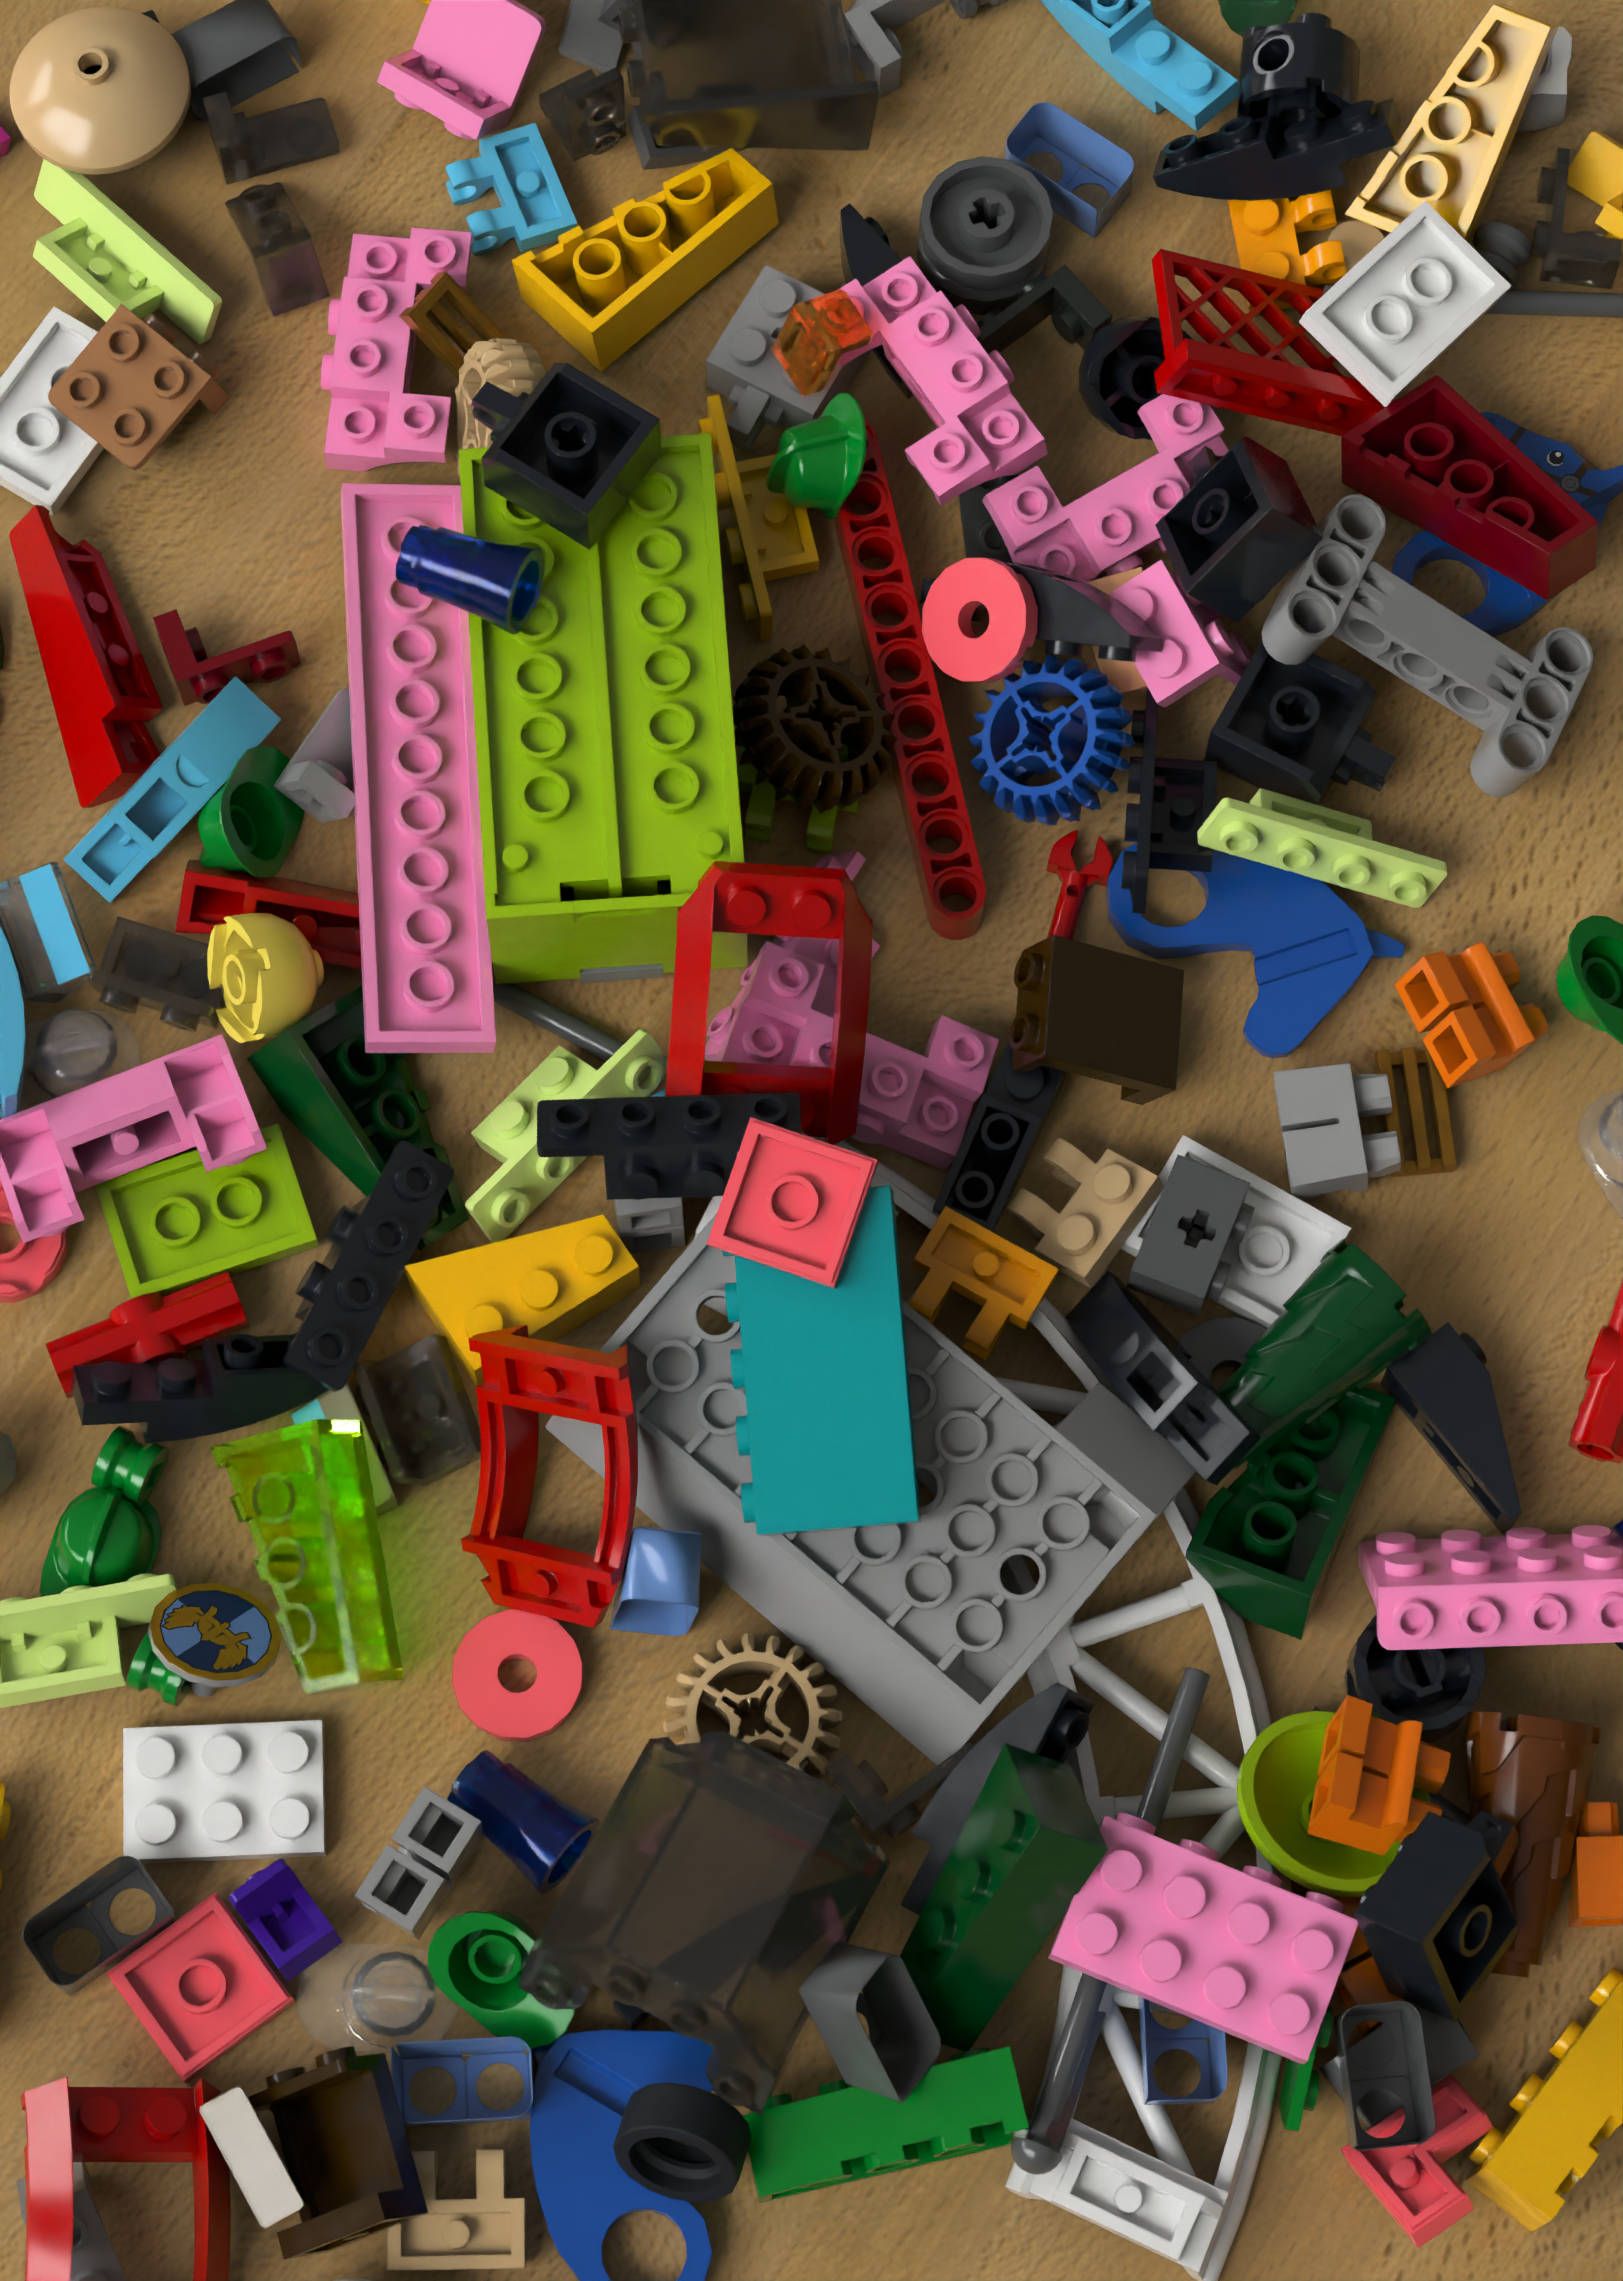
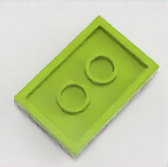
(190, 1224)

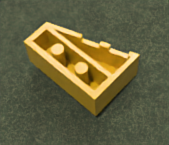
(536, 1280)

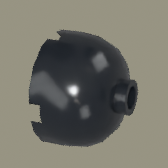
(1119, 373)

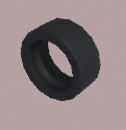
(691, 2116)

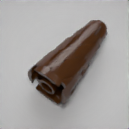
(1539, 1780)

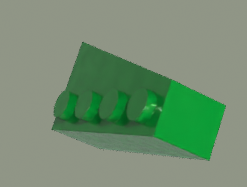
(860, 2135)

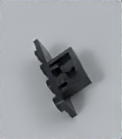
(1170, 811)
(661, 1141)
(364, 1265)

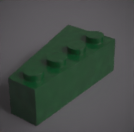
(1001, 1891)

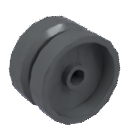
(984, 233)

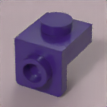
(284, 1919)

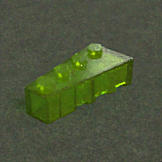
(319, 1549)

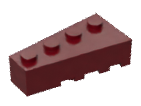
(1470, 487)

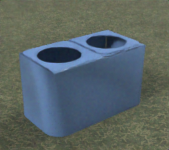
(1074, 145)
(659, 1583)
(448, 2056)
(1210, 2057)

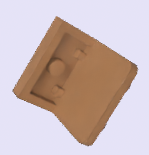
(134, 387)

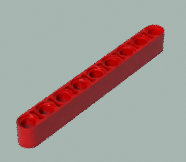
(910, 702)

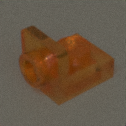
(817, 337)

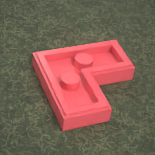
(1411, 2177)

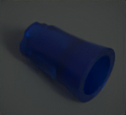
(473, 574)
(524, 1819)

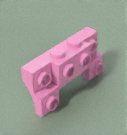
(372, 364)
(959, 385)
(1116, 521)
(905, 1097)
(120, 1127)

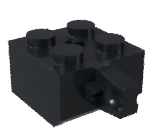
(567, 450)
(1238, 528)
(1324, 745)
(1442, 1912)

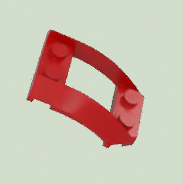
(779, 903)
(572, 1383)
(119, 2126)

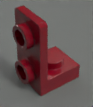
(204, 678)

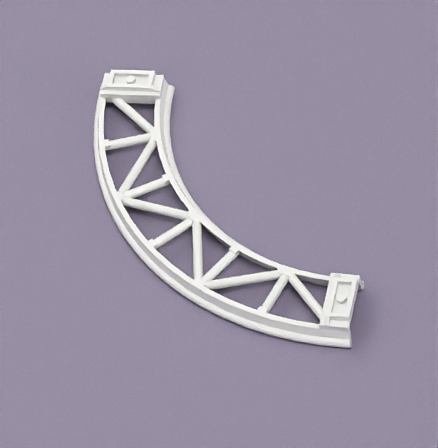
(1100, 2177)

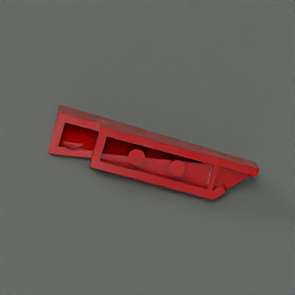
(88, 660)
(322, 913)

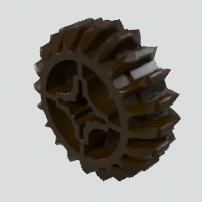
(822, 713)

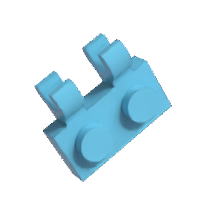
(527, 187)

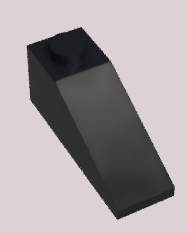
(1455, 1410)

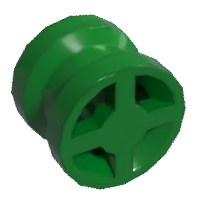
(129, 1465)
(149, 1672)

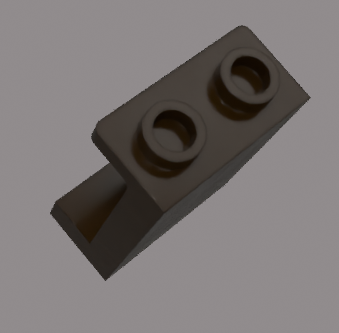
(1098, 1016)
(342, 2150)

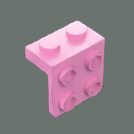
(467, 63)
(1192, 635)

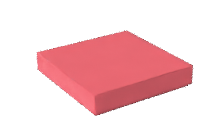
(792, 1202)
(200, 1987)

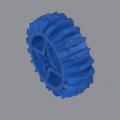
(1083, 740)

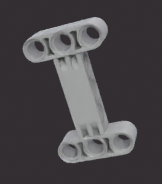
(1429, 647)

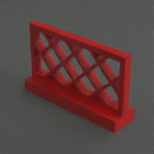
(1242, 381)

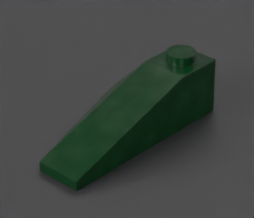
(353, 1100)
(1283, 1519)

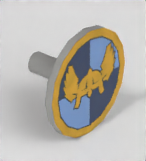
(214, 1636)

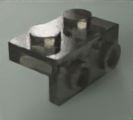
(159, 973)
(419, 1412)

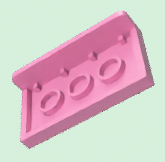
(1495, 1588)
(1207, 1938)

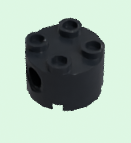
(1297, 71)
(1415, 1683)

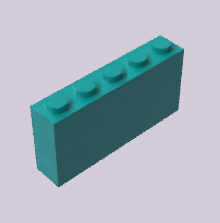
(827, 1388)

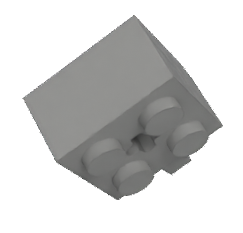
(750, 372)

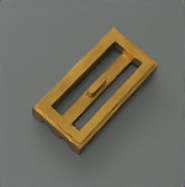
(428, 303)
(1409, 1060)

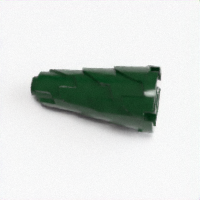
(1329, 1339)

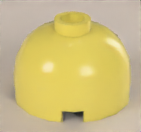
(265, 975)

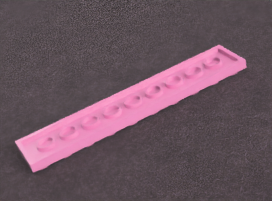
(414, 786)

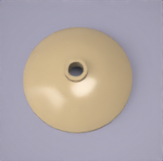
(105, 117)

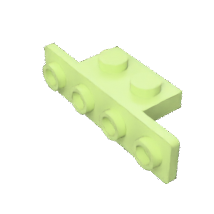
(114, 260)
(1320, 846)
(511, 1128)
(72, 1638)

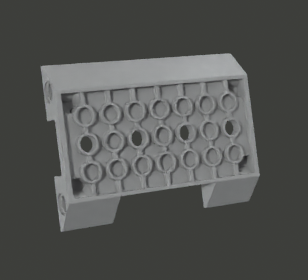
(903, 1609)

